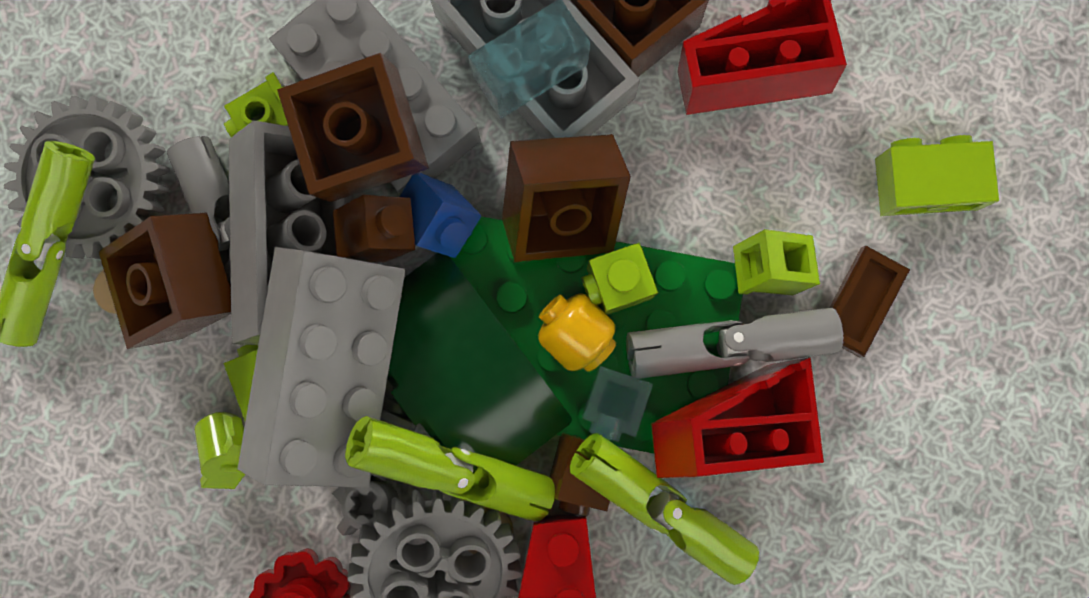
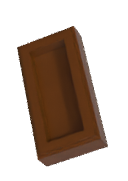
(867, 297)

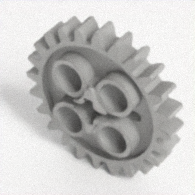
(92, 128)
(435, 566)

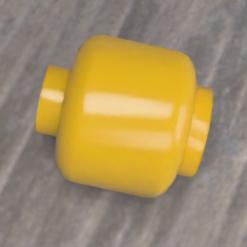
(576, 332)

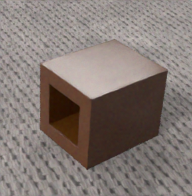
(374, 228)
(570, 491)

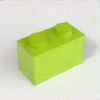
(936, 176)

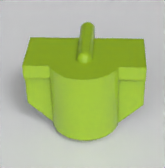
(219, 449)

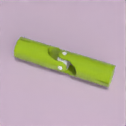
(43, 237)
(426, 464)
(691, 529)

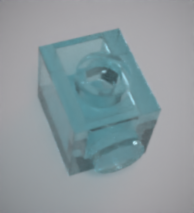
(615, 403)

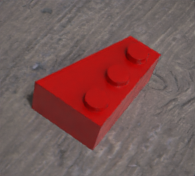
(763, 58)
(744, 426)
(558, 559)

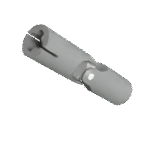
(204, 187)
(765, 339)

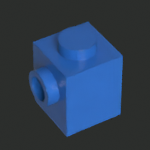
(439, 214)

